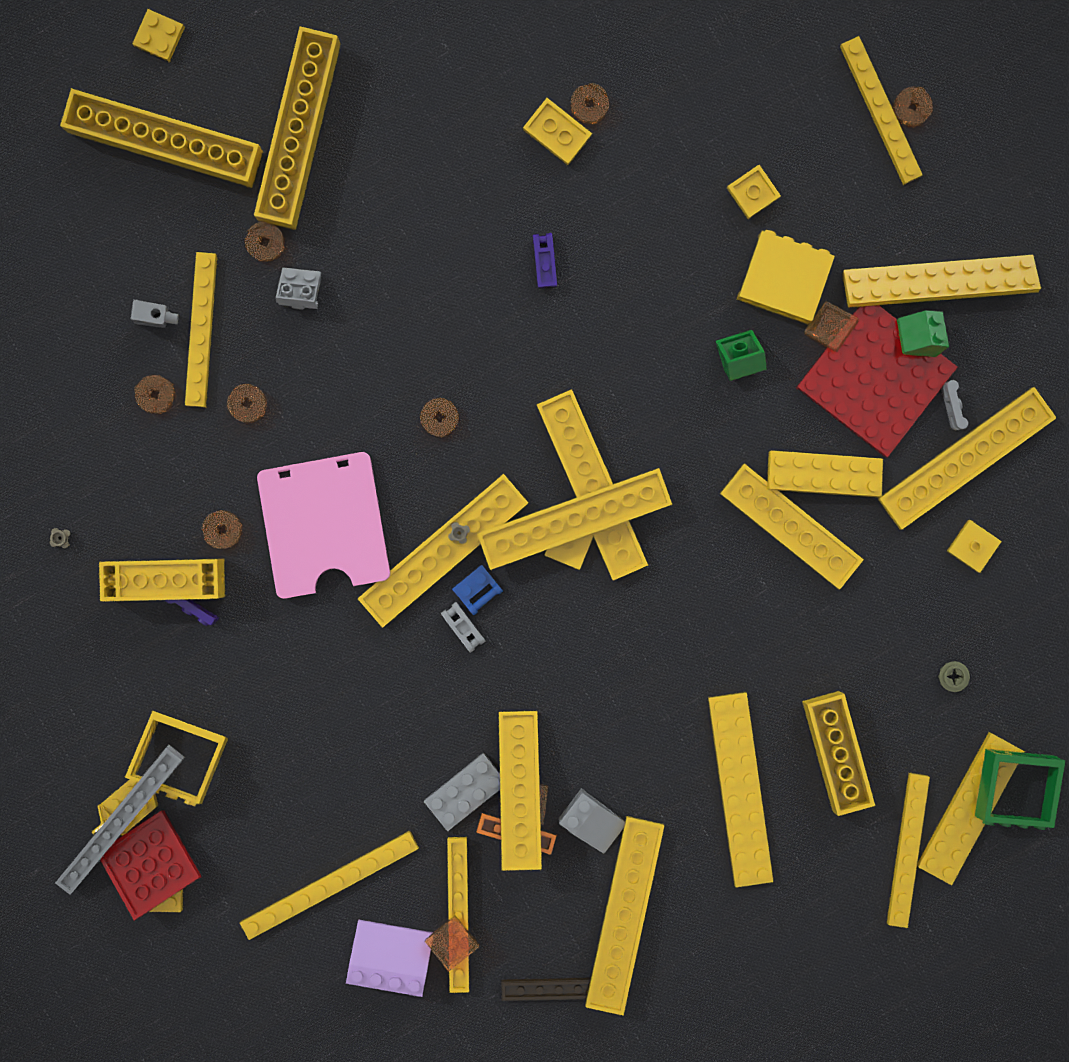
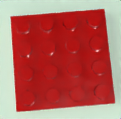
(149, 865)

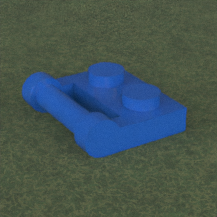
(472, 585)

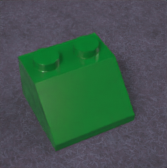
(923, 334)
(741, 355)

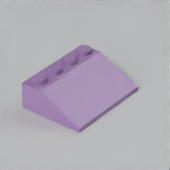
(389, 958)

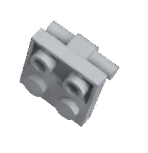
(298, 288)

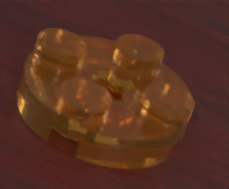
(586, 93)
(917, 96)
(261, 252)
(144, 390)
(238, 397)
(447, 425)
(221, 518)

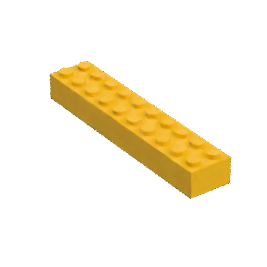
(297, 128)
(161, 138)

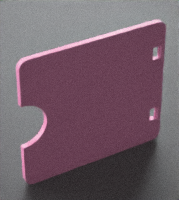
(323, 522)

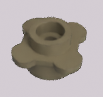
(463, 529)
(54, 538)

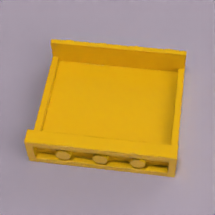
(786, 277)

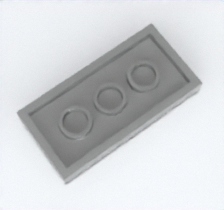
(464, 792)

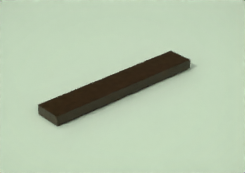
(545, 989)

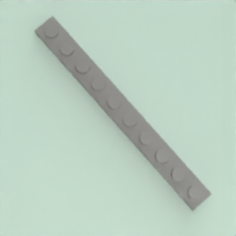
(119, 819)

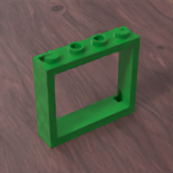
(988, 783)

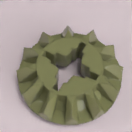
(958, 683)

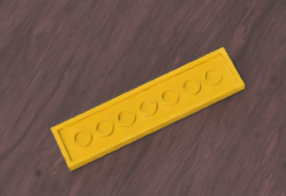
(791, 526)
(519, 791)
(959, 826)

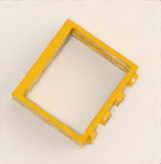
(145, 741)

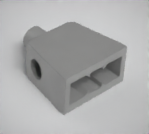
(144, 313)

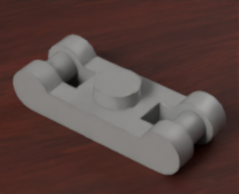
(953, 405)
(463, 627)

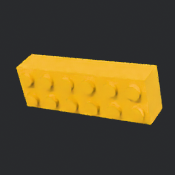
(838, 753)

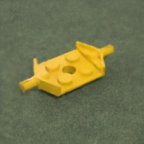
(112, 802)

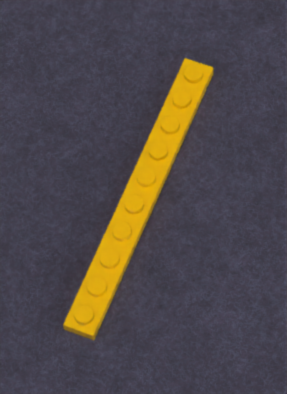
(329, 885)

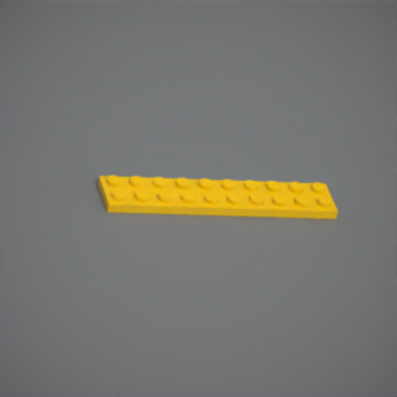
(941, 281)
(967, 458)
(588, 474)
(574, 519)
(439, 553)
(740, 789)
(624, 915)

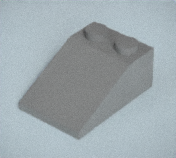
(591, 821)

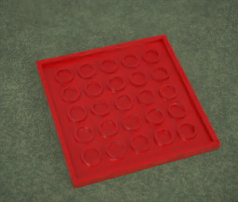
(873, 383)

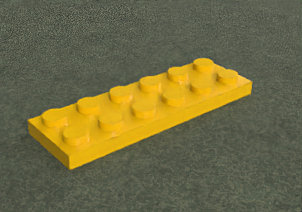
(825, 474)

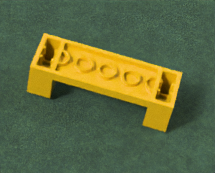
(162, 580)

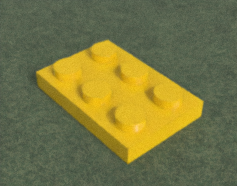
(557, 131)

